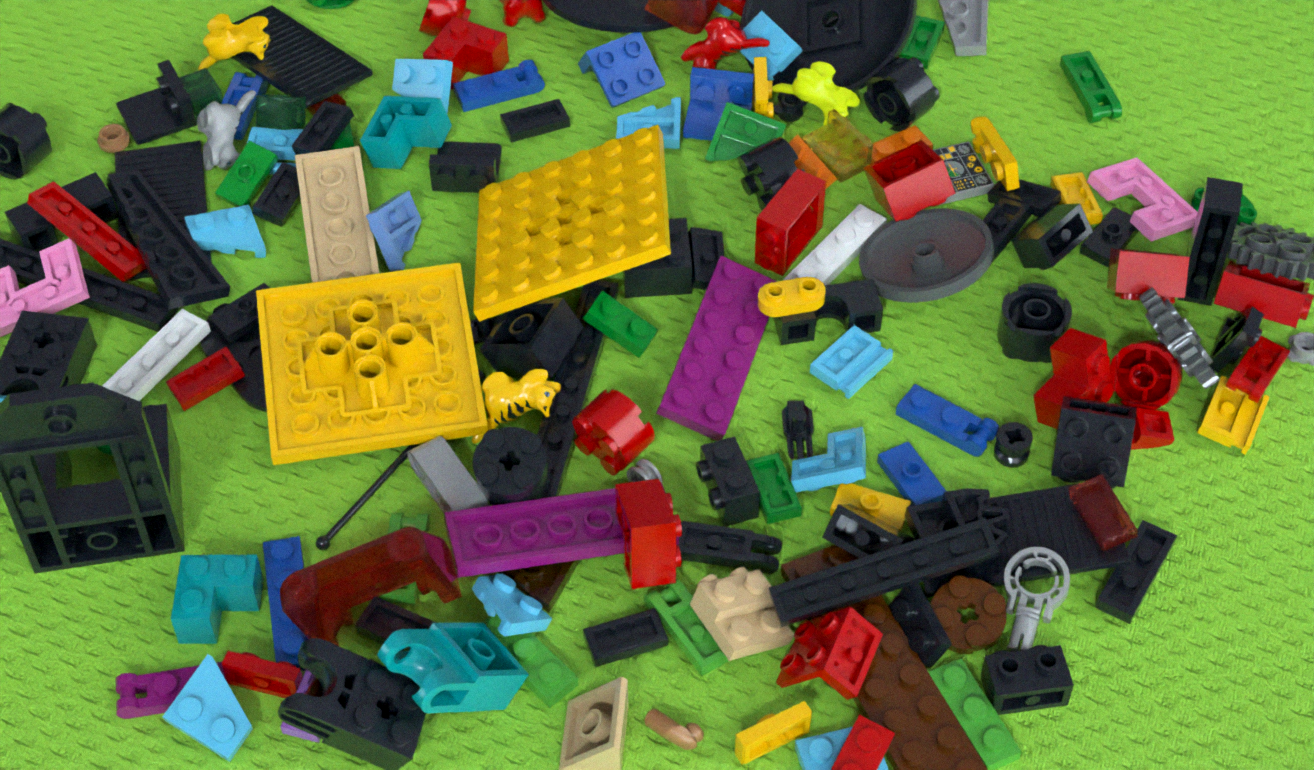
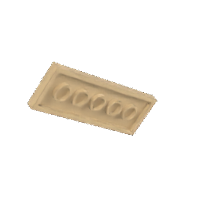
(335, 214)

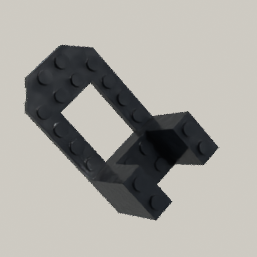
(96, 521)

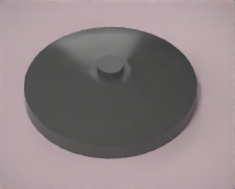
(927, 255)

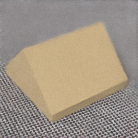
(596, 728)

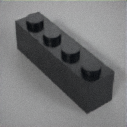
(1211, 238)

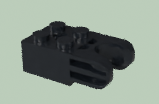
(46, 352)
(361, 706)

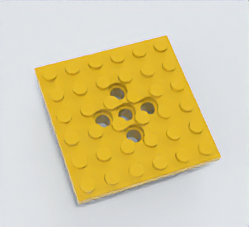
(571, 223)
(369, 363)

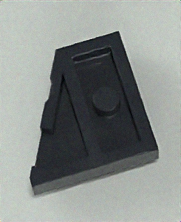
(1235, 337)

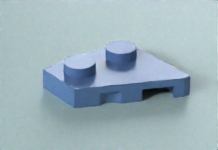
(395, 228)

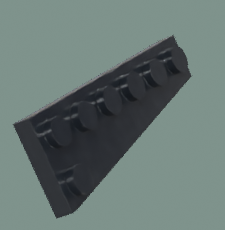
(169, 252)

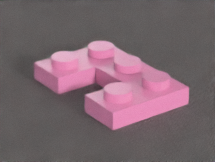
(1164, 209)
(60, 289)

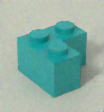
(401, 125)
(210, 586)

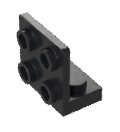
(158, 110)

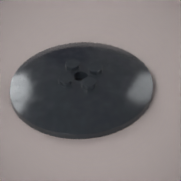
(857, 46)

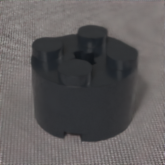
(900, 93)
(22, 141)
(767, 169)
(1032, 322)
(514, 450)

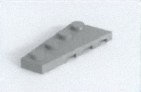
(966, 25)

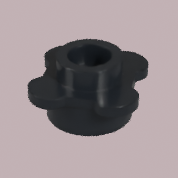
(789, 107)

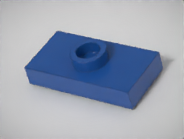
(911, 475)

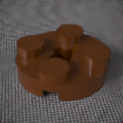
(988, 606)

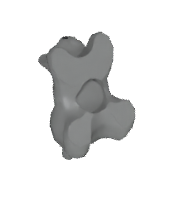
(220, 124)

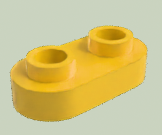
(791, 297)

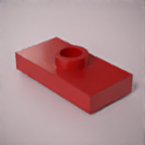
(205, 378)

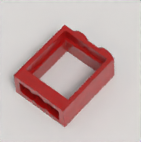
(789, 222)
(1277, 298)

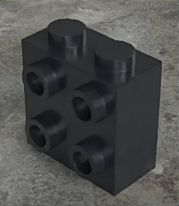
(1093, 441)

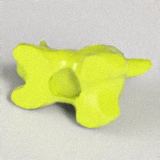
(817, 87)

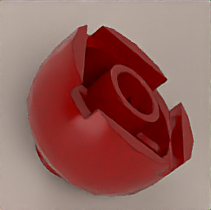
(440, 13)
(1145, 374)

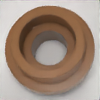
(113, 138)

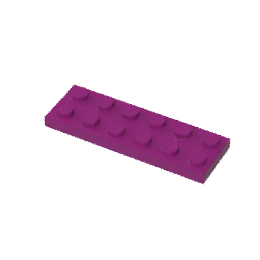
(717, 351)
(534, 532)

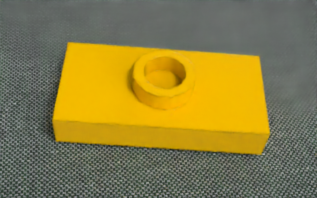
(1076, 190)
(881, 505)
(772, 732)

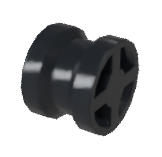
(1013, 454)

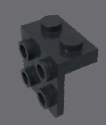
(465, 166)

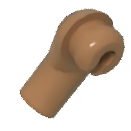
(684, 737)

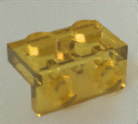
(840, 146)

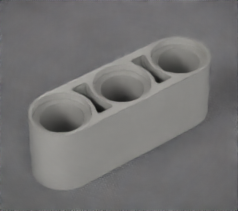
(445, 476)

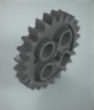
(1273, 250)
(1179, 338)

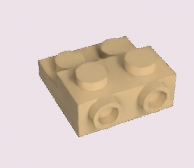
(740, 613)

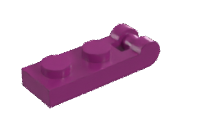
(160, 687)

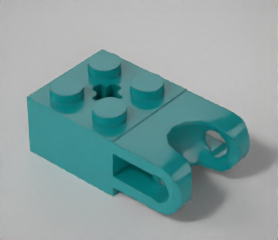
(455, 667)

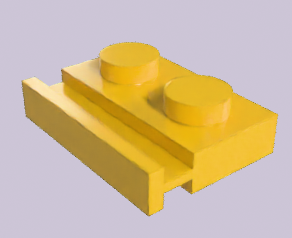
(762, 89)
(1232, 417)

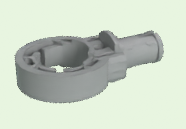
(1028, 618)

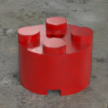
(612, 431)

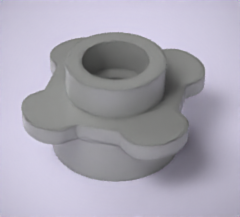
(1302, 348)

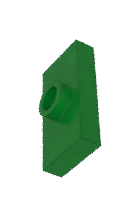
(246, 175)
(777, 494)

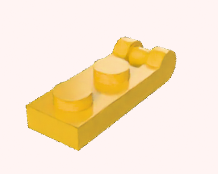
(995, 152)

